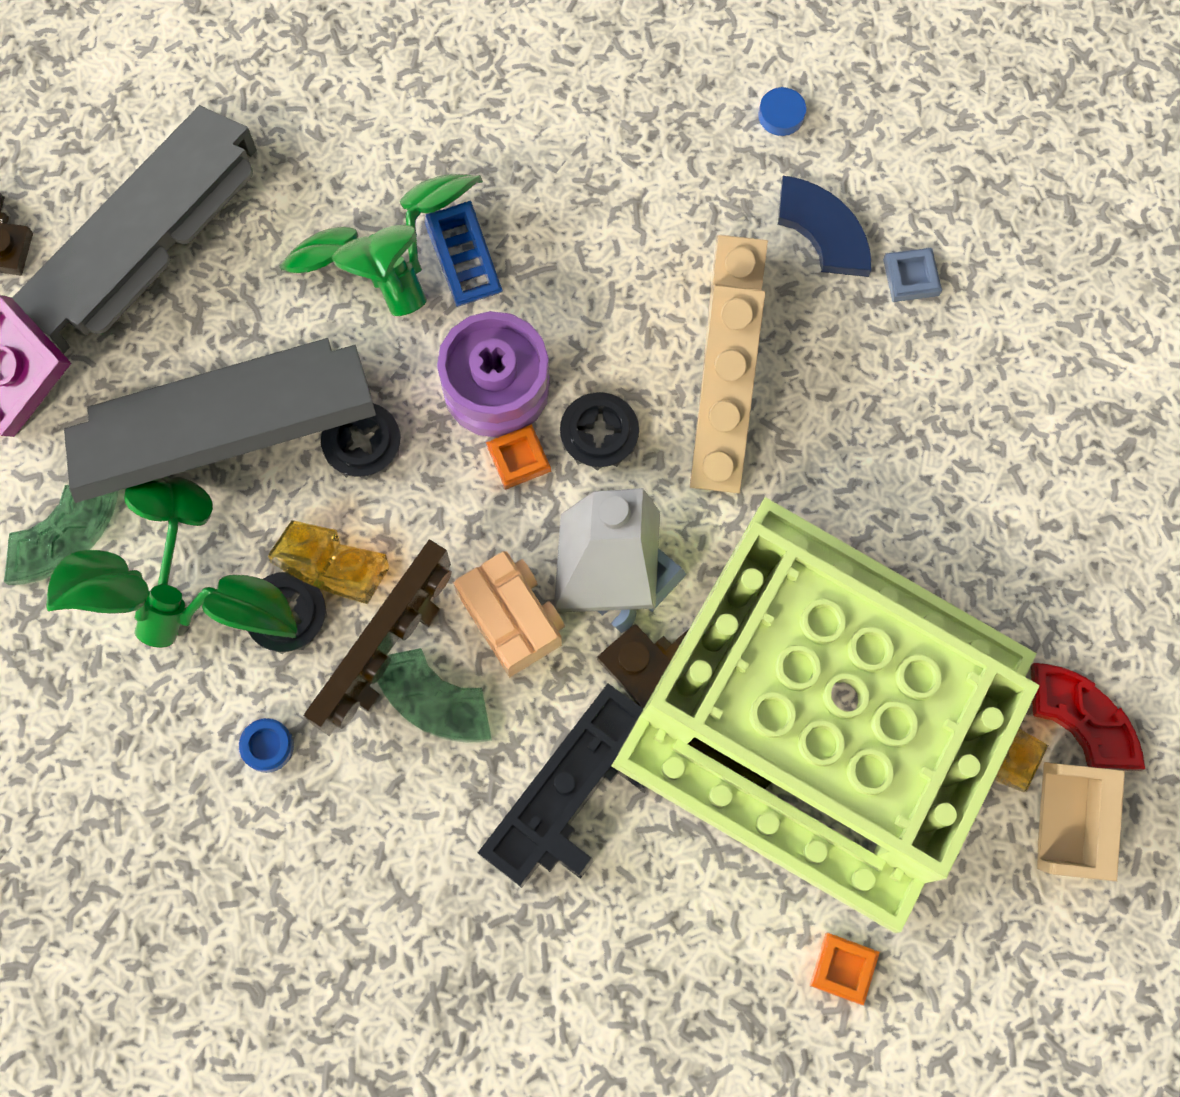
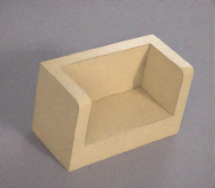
(1080, 821)

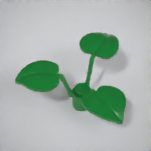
(381, 253)
(104, 584)

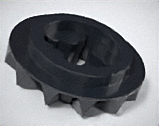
(617, 417)
(356, 462)
(309, 608)

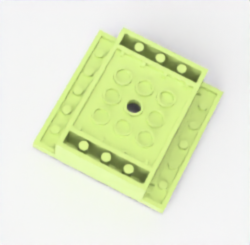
(757, 685)

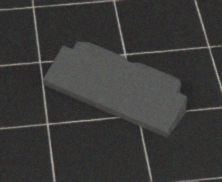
(129, 236)
(215, 417)

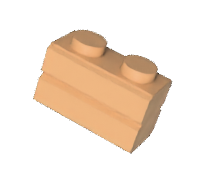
(509, 613)

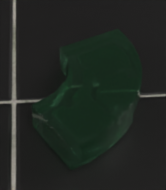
(68, 529)
(434, 703)

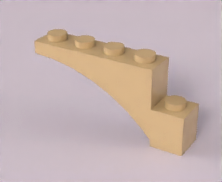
(729, 363)

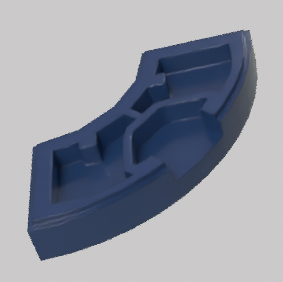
(827, 225)

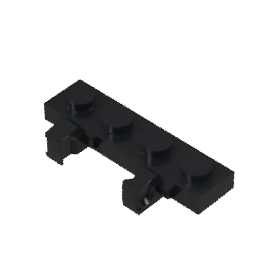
(540, 821)

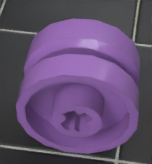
(494, 373)

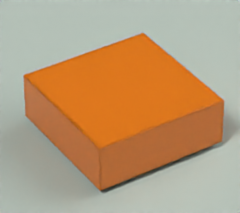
(518, 457)
(844, 969)

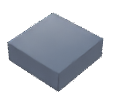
(912, 274)

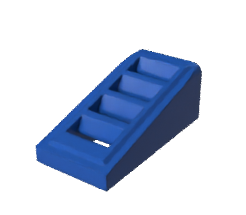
(452, 218)

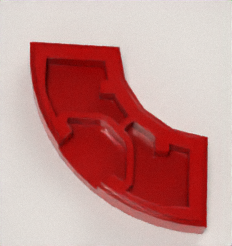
(1089, 715)

